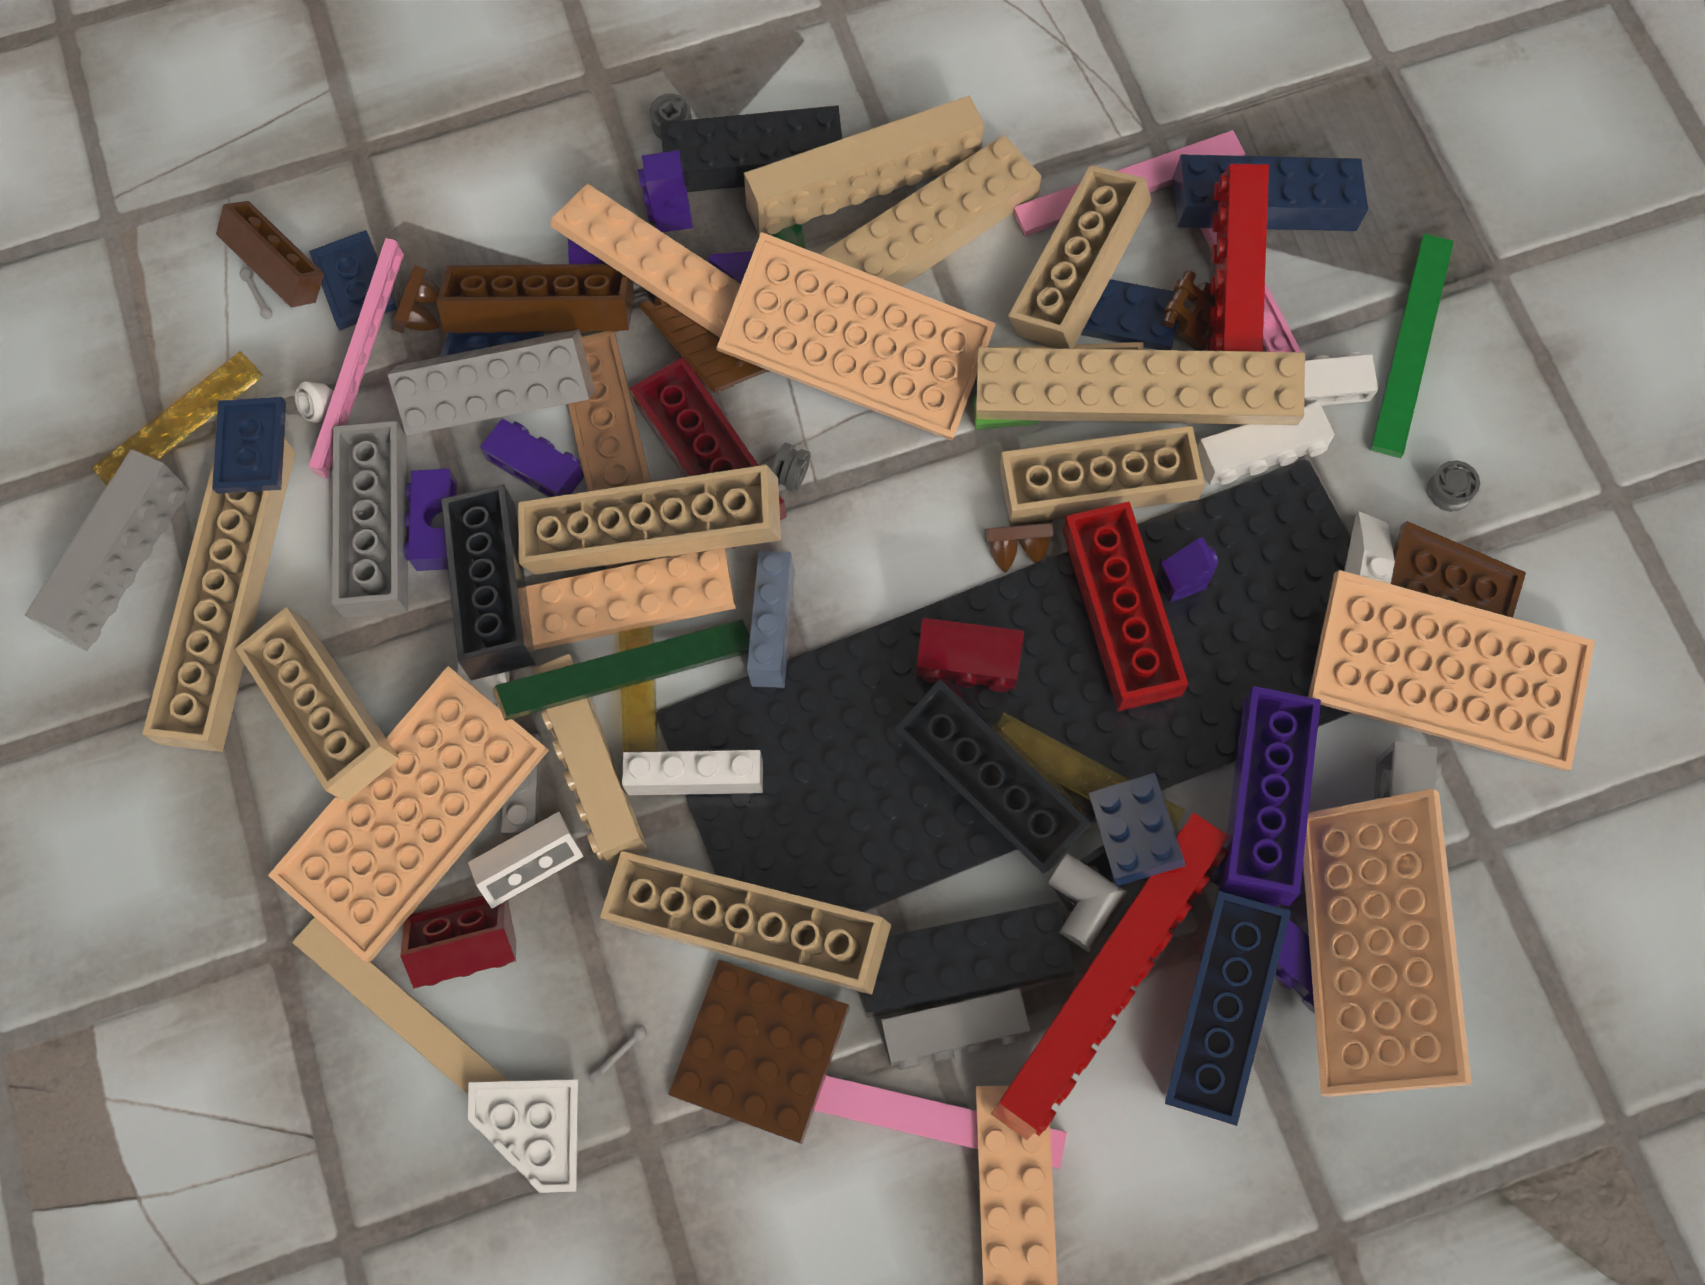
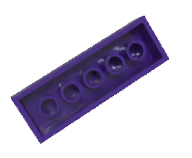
(1271, 796)

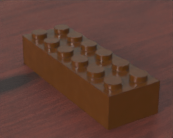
(535, 298)

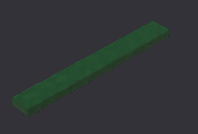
(621, 669)

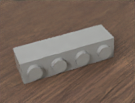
(956, 1027)

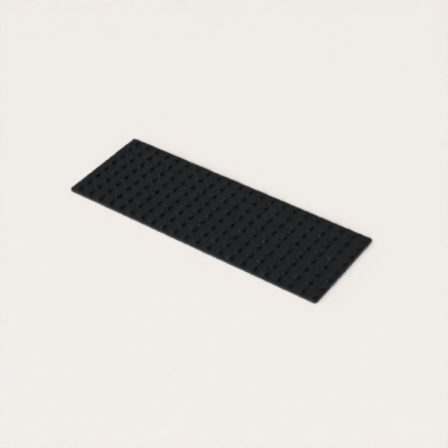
(868, 819)

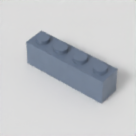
(771, 619)

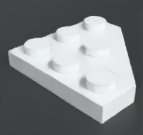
(531, 1127)

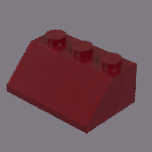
(969, 654)
(457, 941)

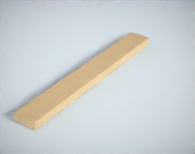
(396, 1008)

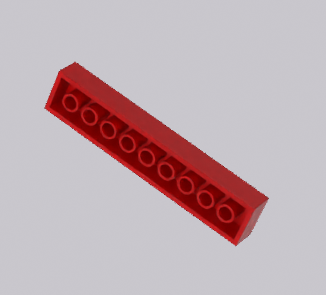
(1107, 982)

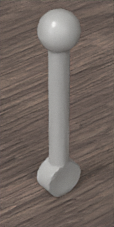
(246, 275)
(639, 1033)

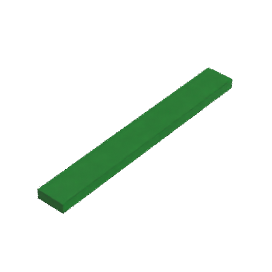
(1412, 346)

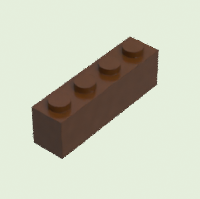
(269, 253)

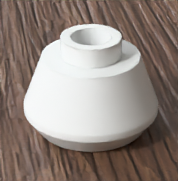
(313, 400)

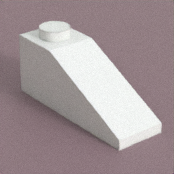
(1370, 549)

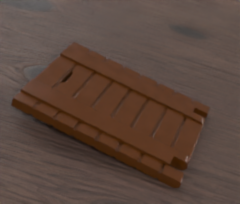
(699, 347)

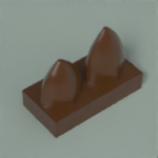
(412, 314)
(1004, 542)

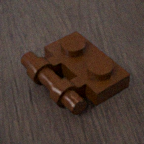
(1195, 320)

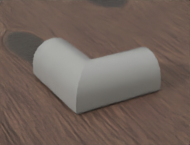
(1095, 898)

